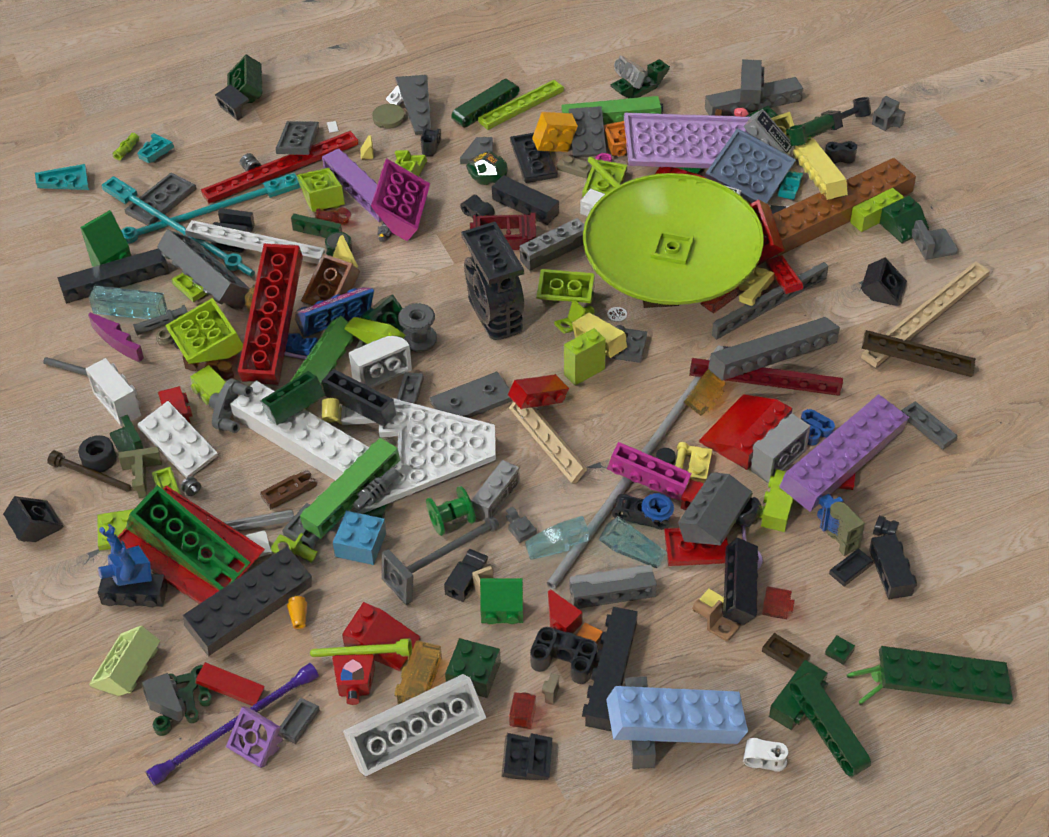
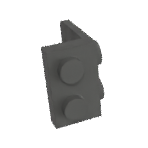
(934, 242)

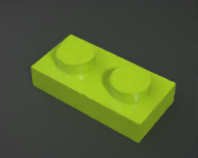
(188, 287)

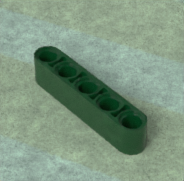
(485, 102)
(830, 724)

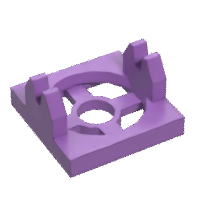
(269, 747)

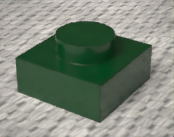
(839, 649)

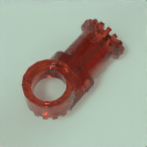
(333, 215)

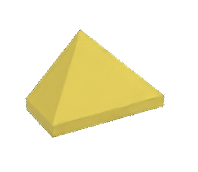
(343, 252)

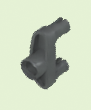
(221, 404)

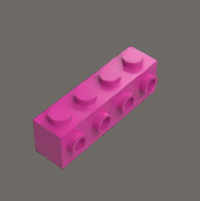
(648, 471)

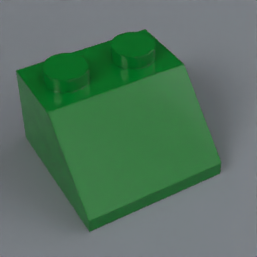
(501, 600)

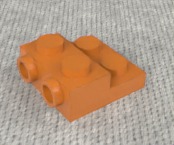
(616, 138)

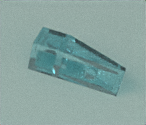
(631, 543)

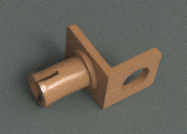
(715, 618)

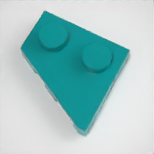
(155, 148)

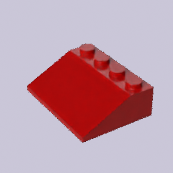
(743, 426)

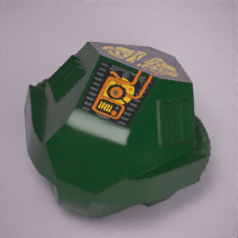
(487, 168)

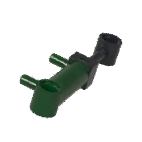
(827, 121)

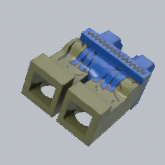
(840, 523)

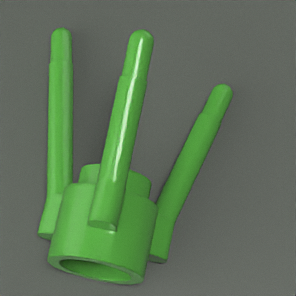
(876, 675)

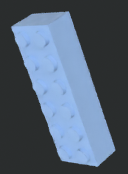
(676, 715)

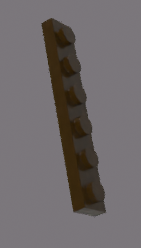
(918, 353)

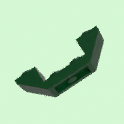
(656, 73)

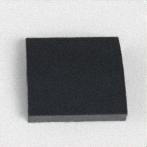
(527, 757)

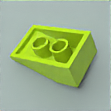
(321, 189)

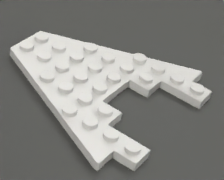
(430, 447)

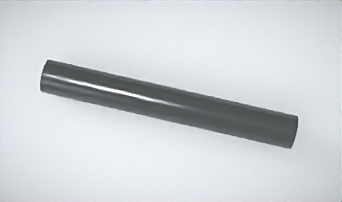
(65, 366)

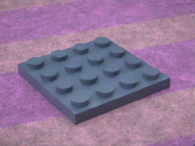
(750, 167)

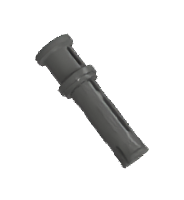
(159, 321)

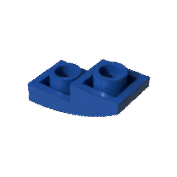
(300, 345)

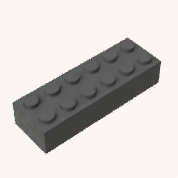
(204, 269)

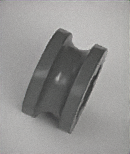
(191, 486)

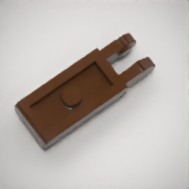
(221, 367)
(288, 489)

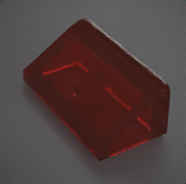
(717, 303)

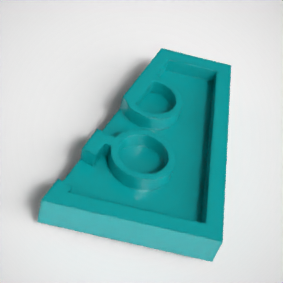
(63, 178)

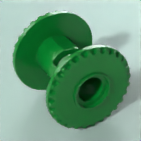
(450, 510)

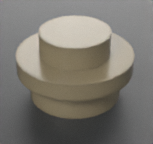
(164, 337)

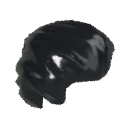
(750, 512)

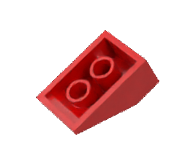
(377, 627)

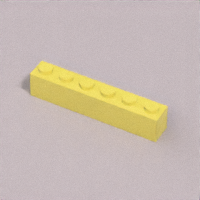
(821, 169)

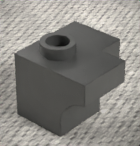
(888, 114)

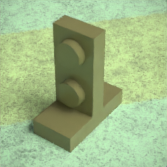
(138, 461)

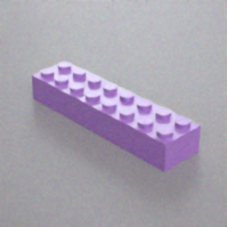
(843, 452)

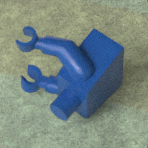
(124, 564)

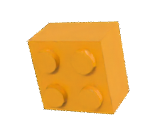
(554, 131)

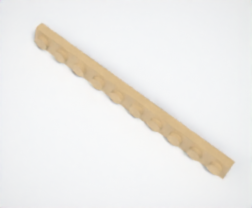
(932, 308)

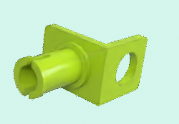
(575, 312)
(296, 547)

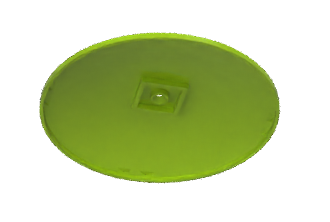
(706, 222)

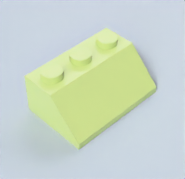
(126, 661)

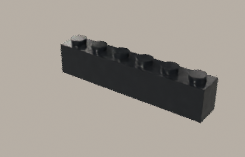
(114, 274)
(611, 665)

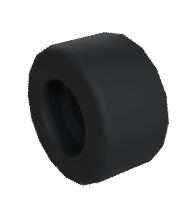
(95, 445)

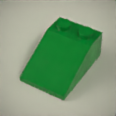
(104, 240)

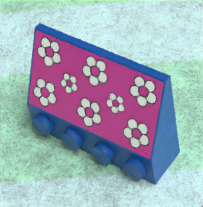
(322, 313)

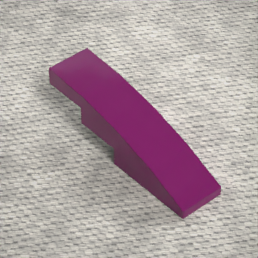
(113, 335)

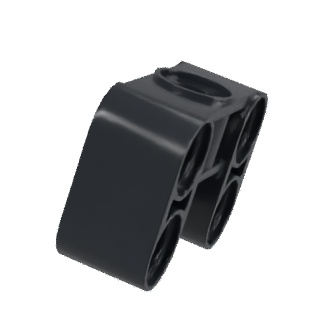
(564, 647)

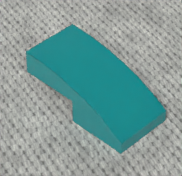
(790, 185)

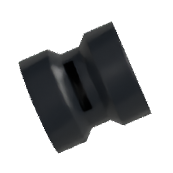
(885, 526)

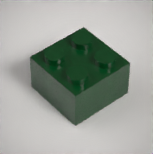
(477, 662)

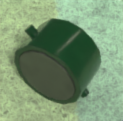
(332, 240)

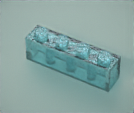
(127, 302)

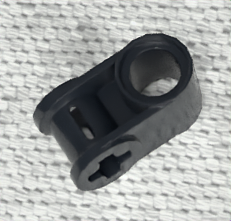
(430, 141)

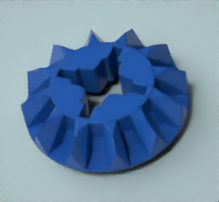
(663, 503)

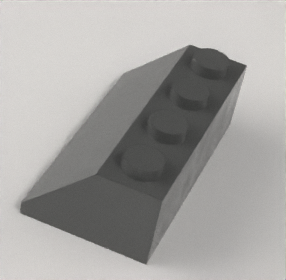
(714, 509)

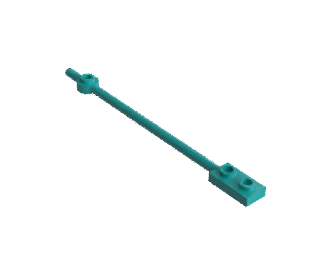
(272, 188)
(126, 193)

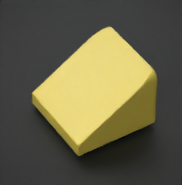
(367, 149)

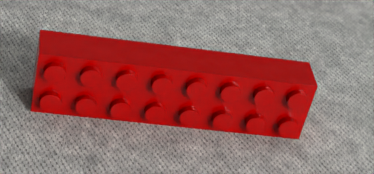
(270, 314)

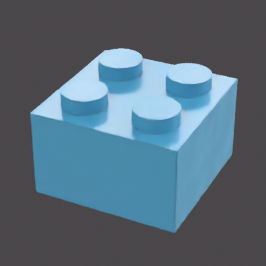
(359, 537)

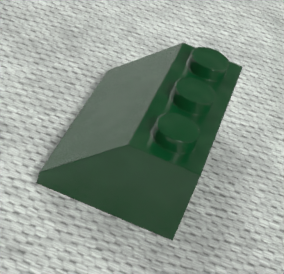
(247, 78)

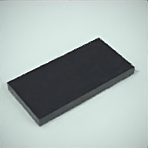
(533, 164)

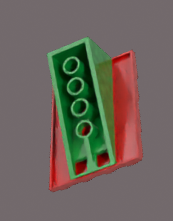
(188, 544)

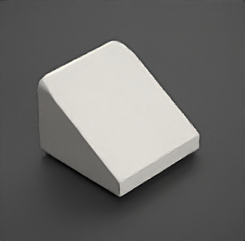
(262, 540)

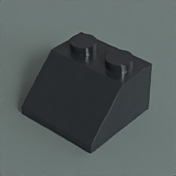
(883, 283)
(31, 519)

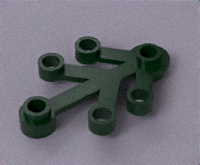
(187, 696)

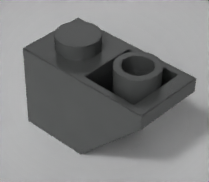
(162, 696)

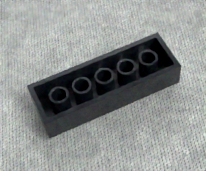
(247, 601)

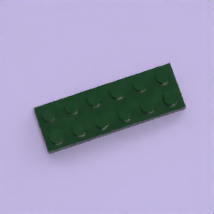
(945, 675)

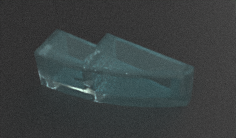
(557, 538)

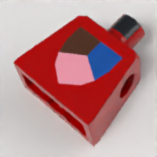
(354, 676)

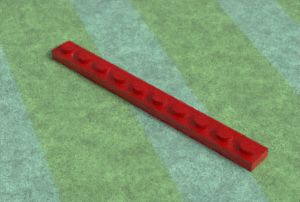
(276, 168)

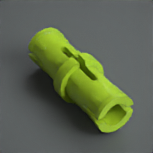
(126, 146)

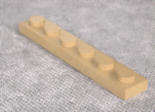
(550, 442)

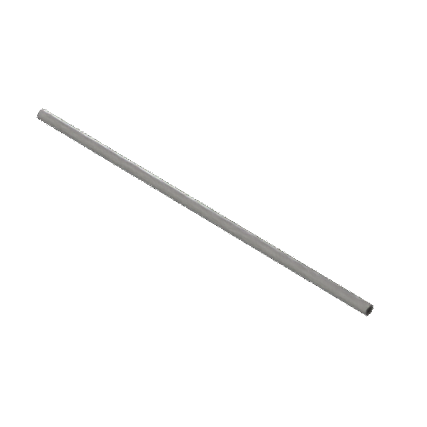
(621, 487)

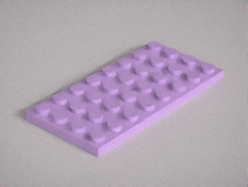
(677, 138)

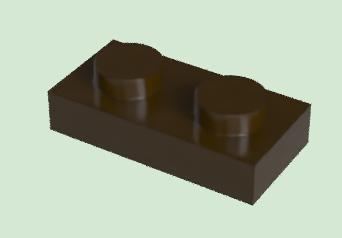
(785, 652)

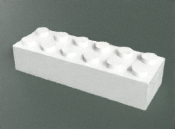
(414, 724)

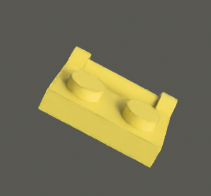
(699, 461)

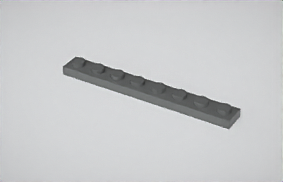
(767, 302)

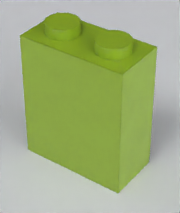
(584, 356)

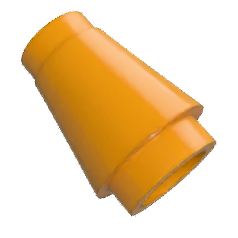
(297, 610)

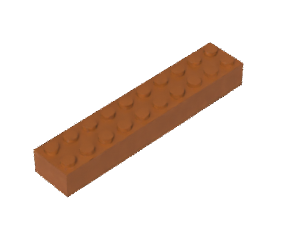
(819, 216)

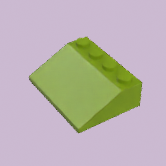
(205, 334)

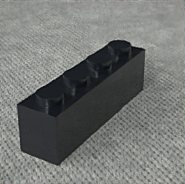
(525, 199)
(359, 397)
(740, 581)

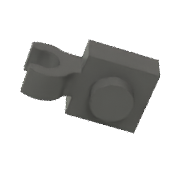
(520, 527)

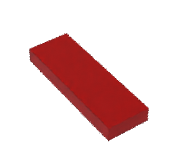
(229, 684)

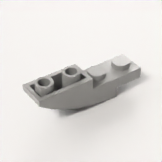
(631, 71)

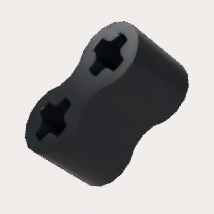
(841, 152)
(477, 207)

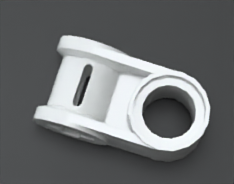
(764, 754)

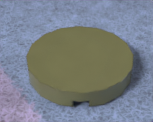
(388, 115)

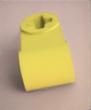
(331, 410)

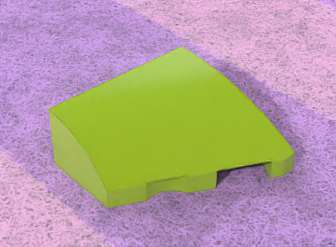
(410, 162)

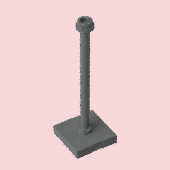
(401, 578)

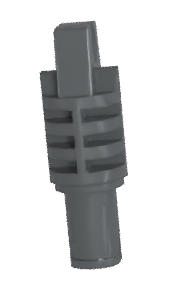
(376, 489)

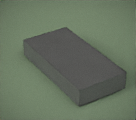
(298, 720)

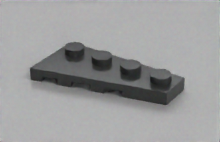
(416, 100)

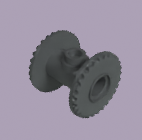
(417, 322)

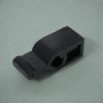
(461, 579)

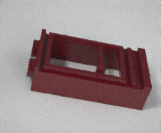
(525, 224)

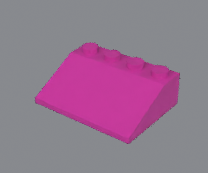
(400, 199)

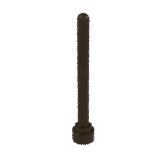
(57, 459)

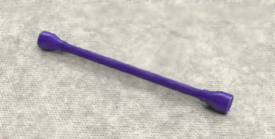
(160, 771)

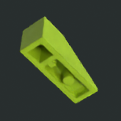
(370, 330)

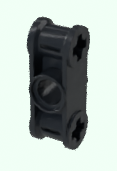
(633, 512)

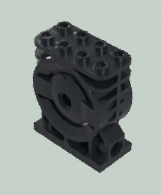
(494, 281)

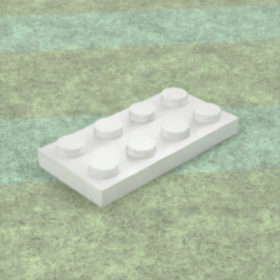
(177, 440)

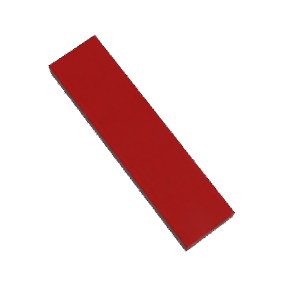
(784, 274)

